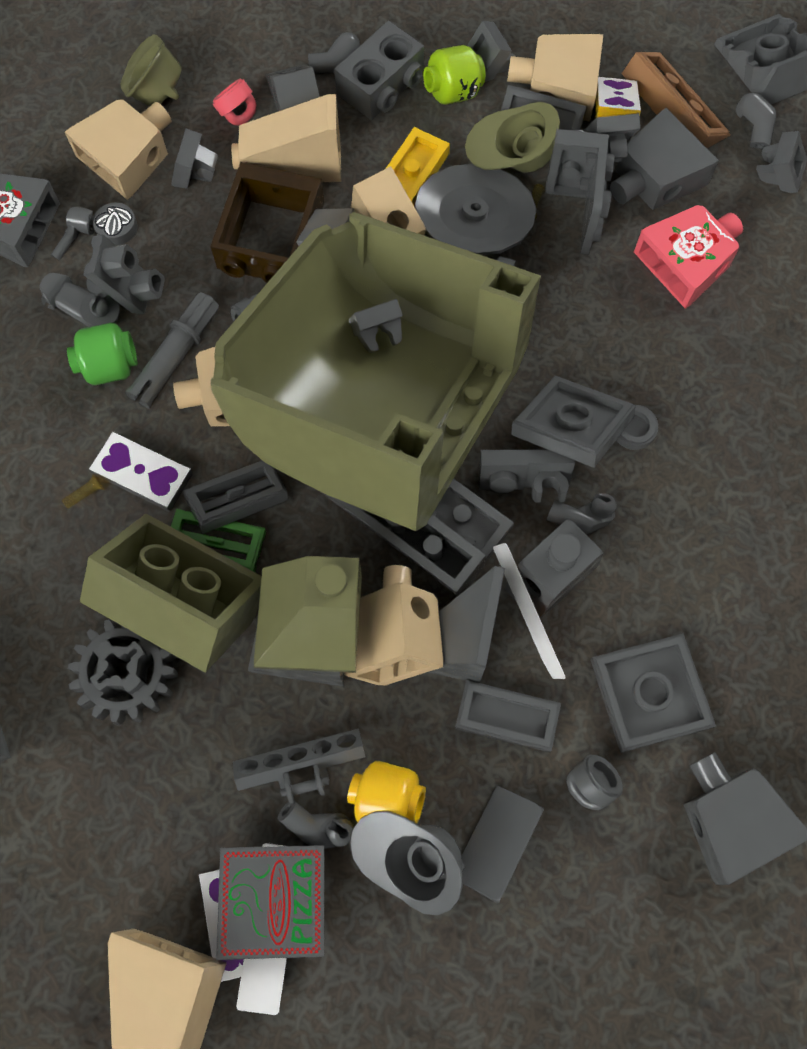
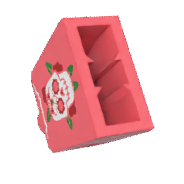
(689, 250)

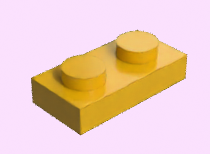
(418, 160)

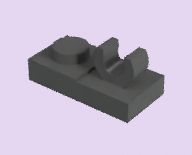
(620, 130)
(520, 469)

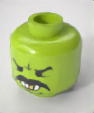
(454, 74)

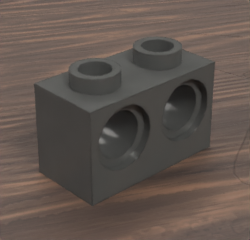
(380, 70)

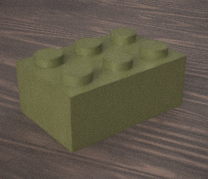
(172, 591)

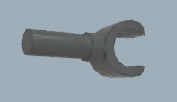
(76, 221)

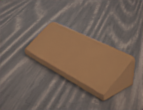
(660, 93)

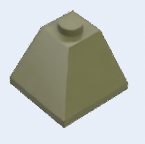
(309, 615)

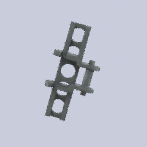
(277, 764)

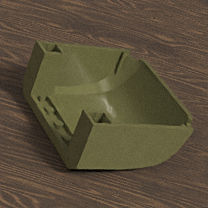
(386, 422)

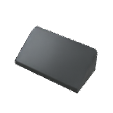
(499, 842)

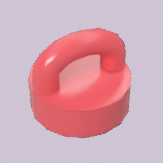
(233, 97)

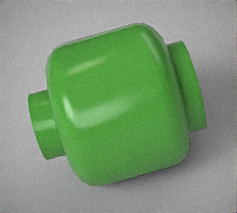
(102, 354)

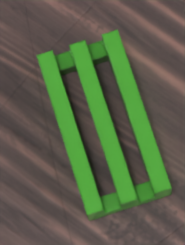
(253, 550)

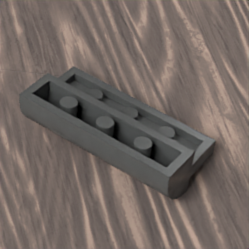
(453, 541)

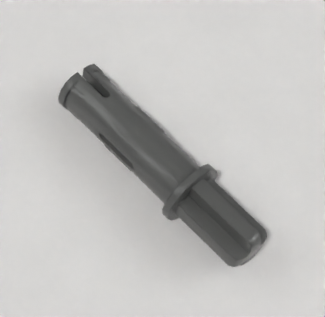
(174, 348)

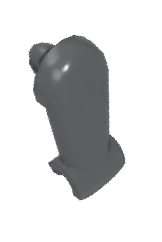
(78, 301)

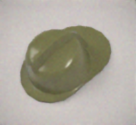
(151, 73)
(514, 138)

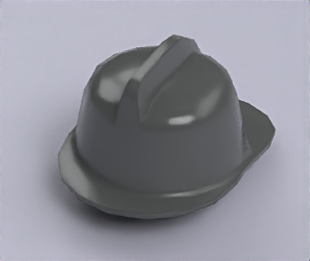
(409, 860)

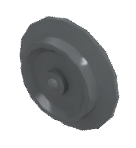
(476, 209)

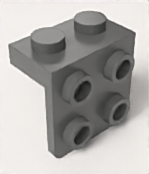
(581, 169)

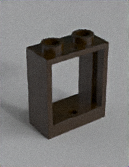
(269, 188)

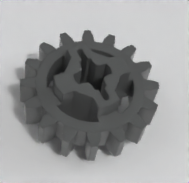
(106, 681)

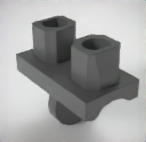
(117, 274)

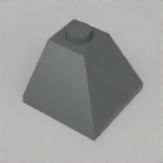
(468, 628)

